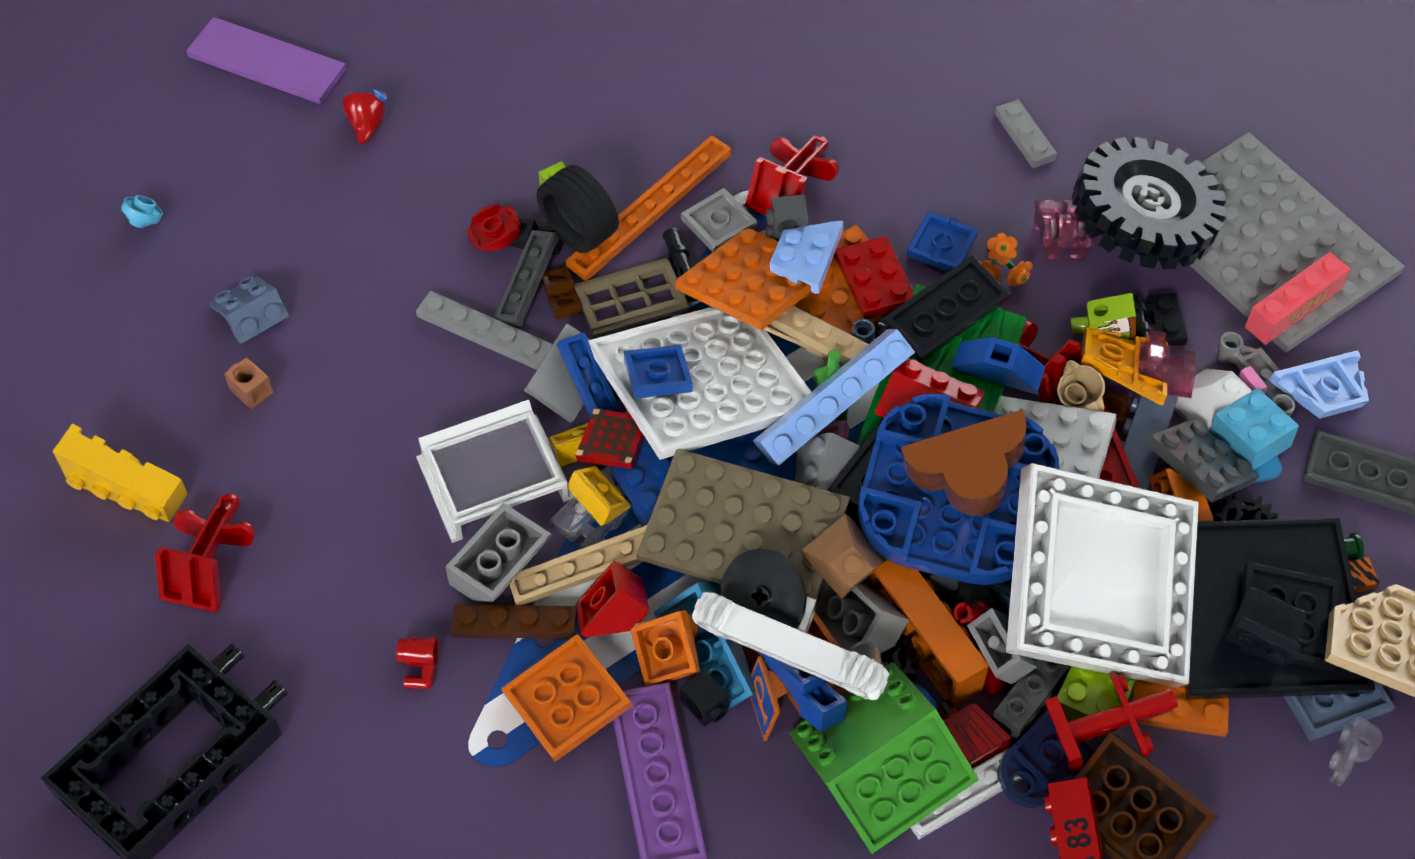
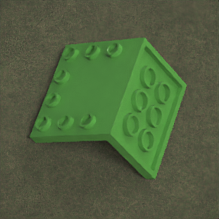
(887, 760)

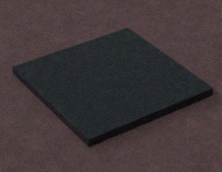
(1222, 551)

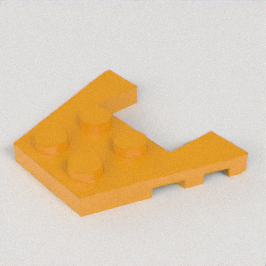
(1119, 361)

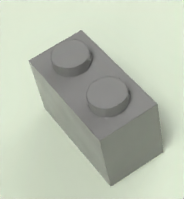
(991, 637)

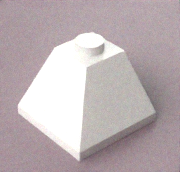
(1211, 393)

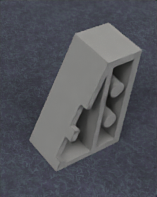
(823, 459)

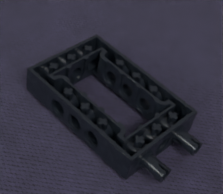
(184, 679)

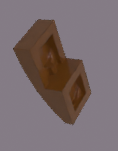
(561, 292)

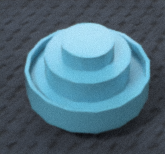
(141, 211)

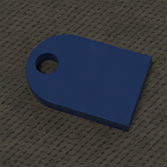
(1038, 761)

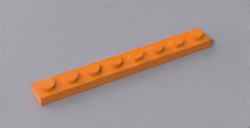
(652, 205)

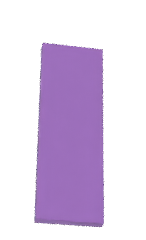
(266, 60)
(658, 776)

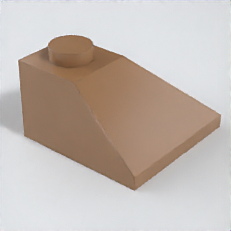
(843, 556)

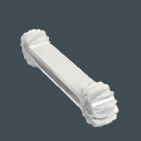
(791, 646)

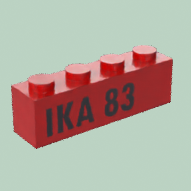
(1074, 819)

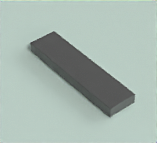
(526, 277)

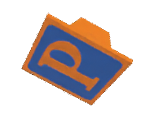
(765, 702)

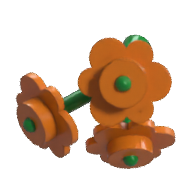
(1001, 251)

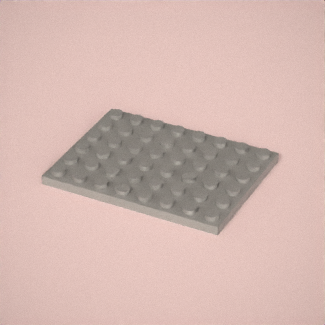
(1278, 230)

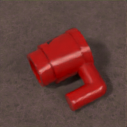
(420, 653)

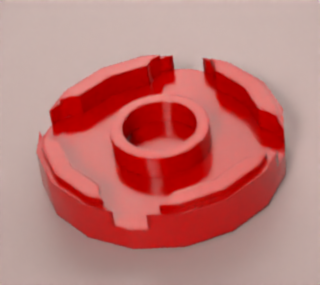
(494, 228)

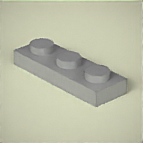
(1025, 133)

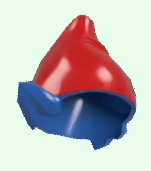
(365, 112)

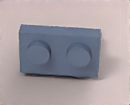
(250, 307)

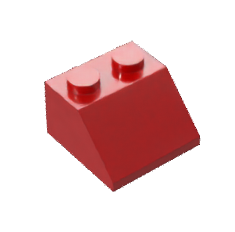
(612, 602)

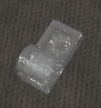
(1353, 750)

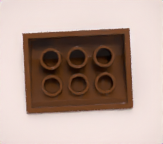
(1141, 807)

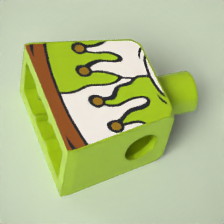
(1109, 314)

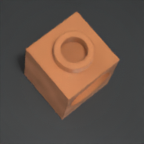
(254, 390)

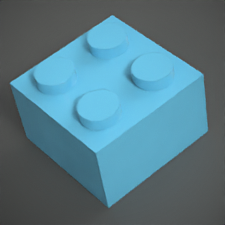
(1254, 428)

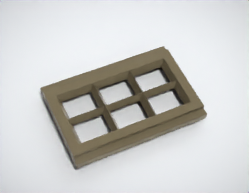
(636, 317)

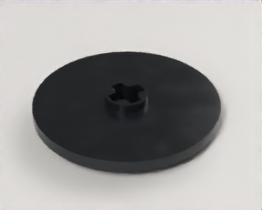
(773, 575)

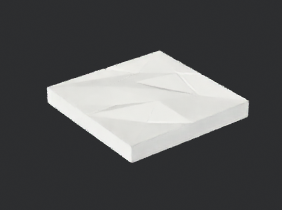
(1103, 576)

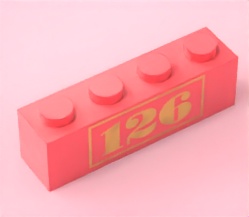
(1297, 298)

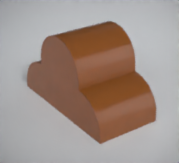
(969, 462)

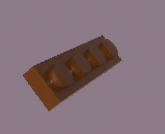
(514, 621)

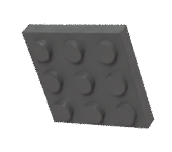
(1202, 459)

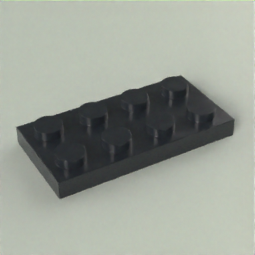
(947, 308)

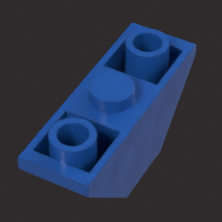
(999, 363)

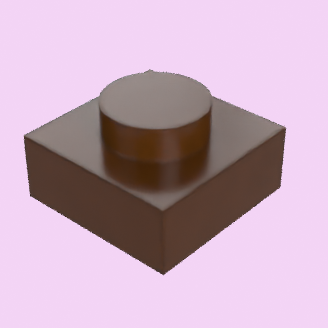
(1116, 404)

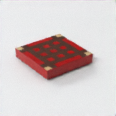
(610, 440)

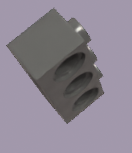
(1028, 698)

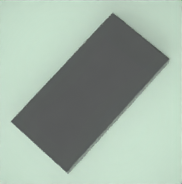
(1362, 472)

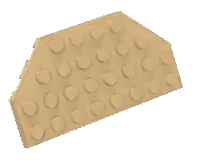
(1376, 638)

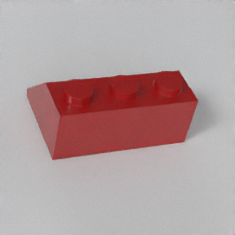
(915, 379)

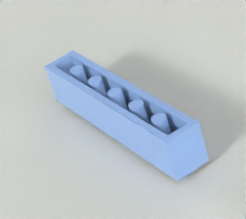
(833, 396)

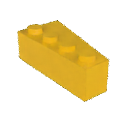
(118, 476)

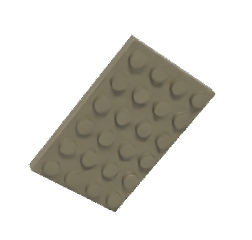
(721, 510)

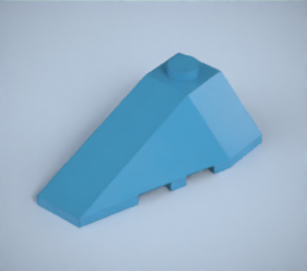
(719, 657)

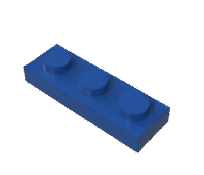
(587, 374)

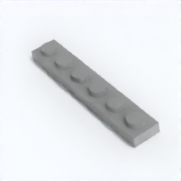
(483, 330)

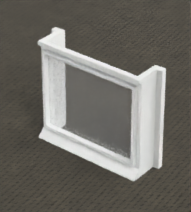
(489, 464)

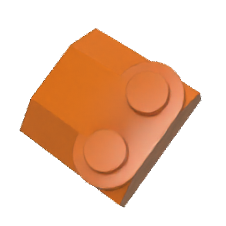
(666, 648)

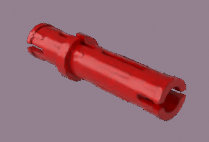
(973, 611)

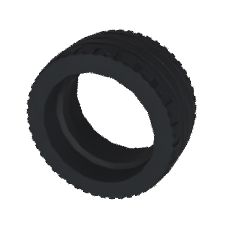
(577, 208)

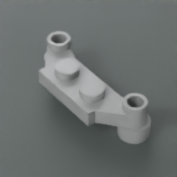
(1233, 351)

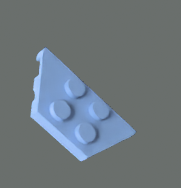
(806, 253)
(1325, 385)

